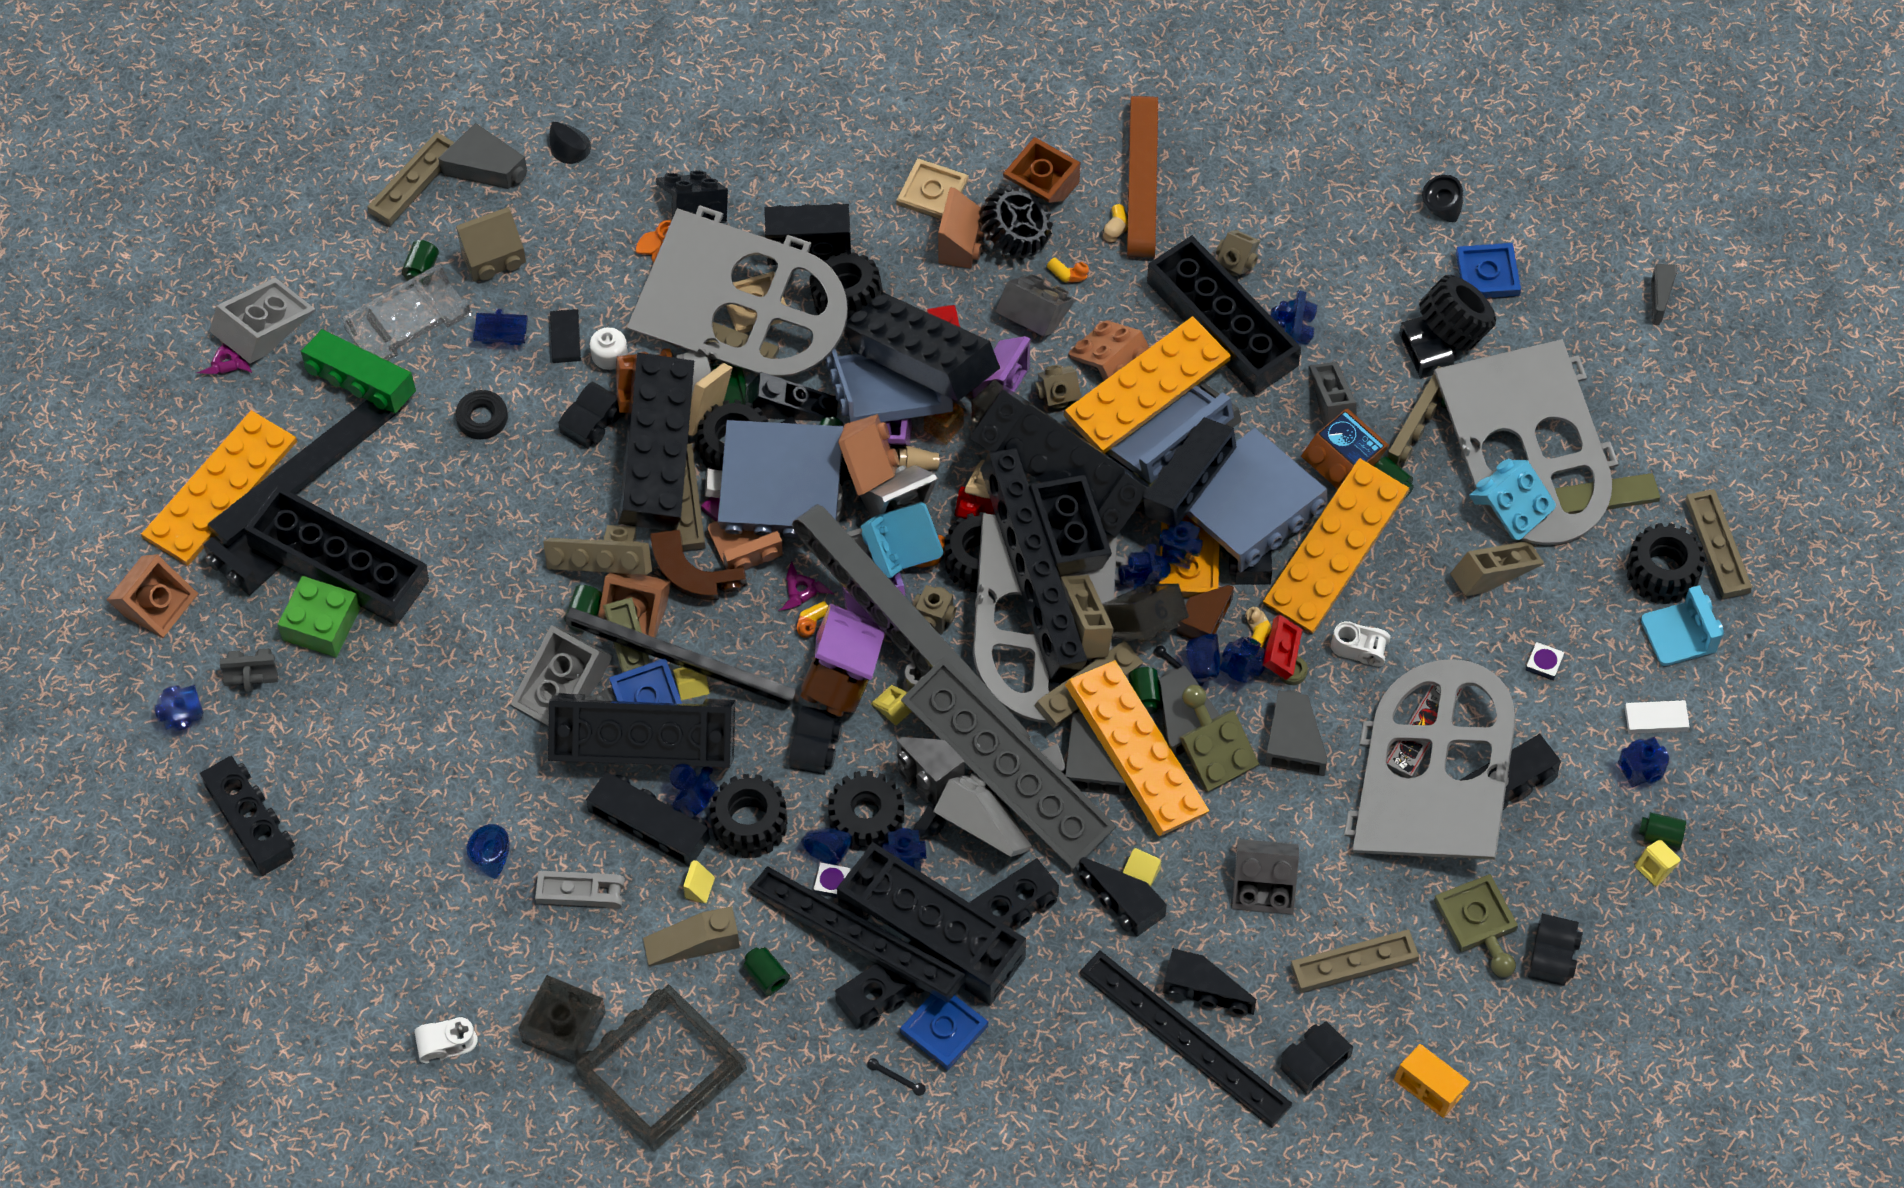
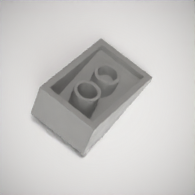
(259, 319)
(904, 489)
(560, 666)
(982, 813)

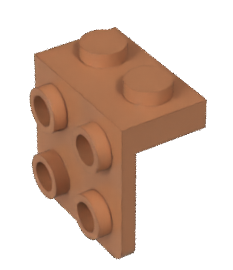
(1109, 347)
(744, 549)

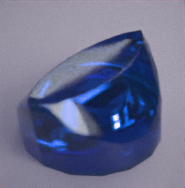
(1204, 657)
(827, 844)
(489, 849)

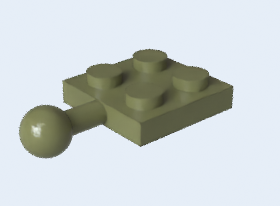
(1218, 746)
(1479, 916)

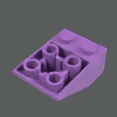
(848, 642)

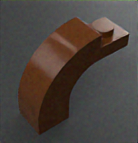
(685, 577)

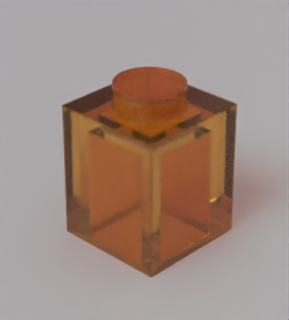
(945, 425)

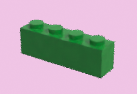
(358, 371)

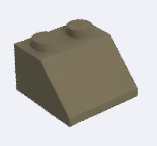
(491, 244)

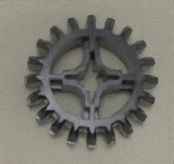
(998, 220)

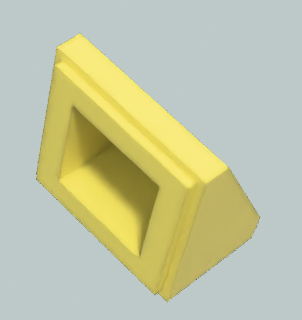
(690, 683)
(891, 706)
(1657, 862)
(1142, 866)
(698, 883)

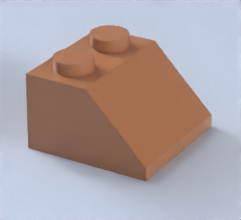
(959, 231)
(868, 453)
(647, 593)
(152, 595)

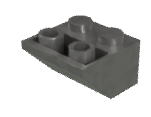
(1034, 304)
(928, 765)
(1265, 876)

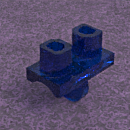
(1291, 316)
(500, 328)
(1144, 568)
(694, 789)

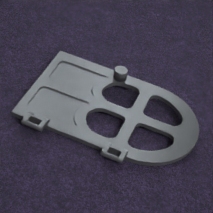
(695, 281)
(1515, 395)
(998, 577)
(1433, 811)

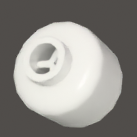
(606, 346)

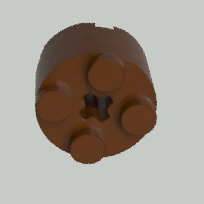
(832, 688)

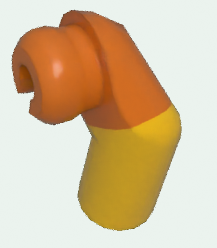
(1068, 275)
(808, 619)

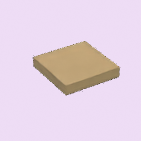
(929, 187)
(743, 318)
(707, 393)

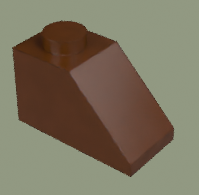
(1206, 612)

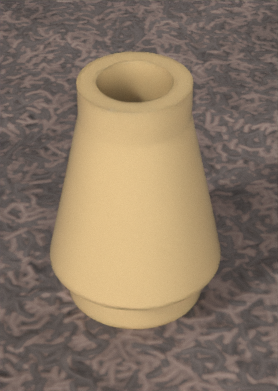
(914, 456)

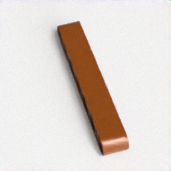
(1142, 177)

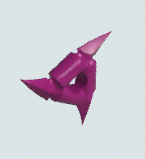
(222, 353)
(797, 597)

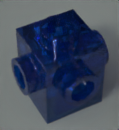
(1181, 544)
(1235, 659)
(183, 698)
(1644, 761)
(906, 846)

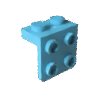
(1515, 496)
(902, 538)
(1684, 629)

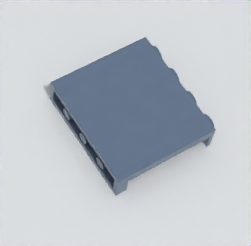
(873, 389)
(1156, 441)
(777, 475)
(1257, 500)

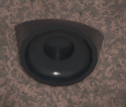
(568, 143)
(1444, 197)

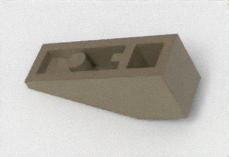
(1493, 566)
(1089, 615)
(693, 937)

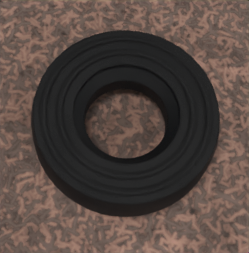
(478, 399)

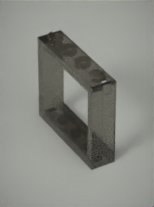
(693, 1102)

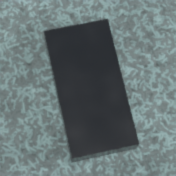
(565, 336)

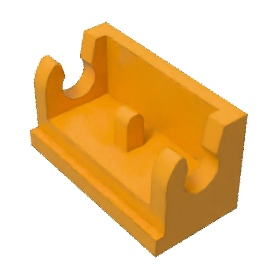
(1431, 1080)

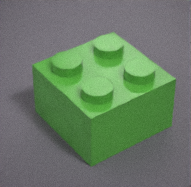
(319, 616)

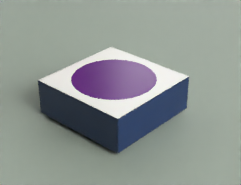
(1545, 661)
(829, 878)

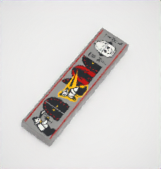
(1409, 754)

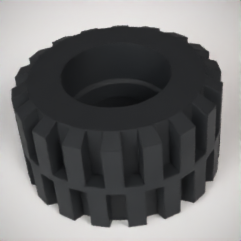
(859, 280)
(1457, 312)
(714, 428)
(960, 539)
(1661, 582)
(750, 837)

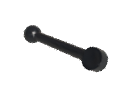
(1160, 651)
(918, 1089)

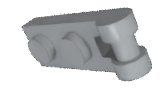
(579, 889)

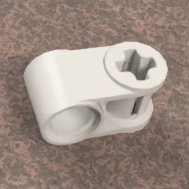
(1361, 643)
(442, 1040)

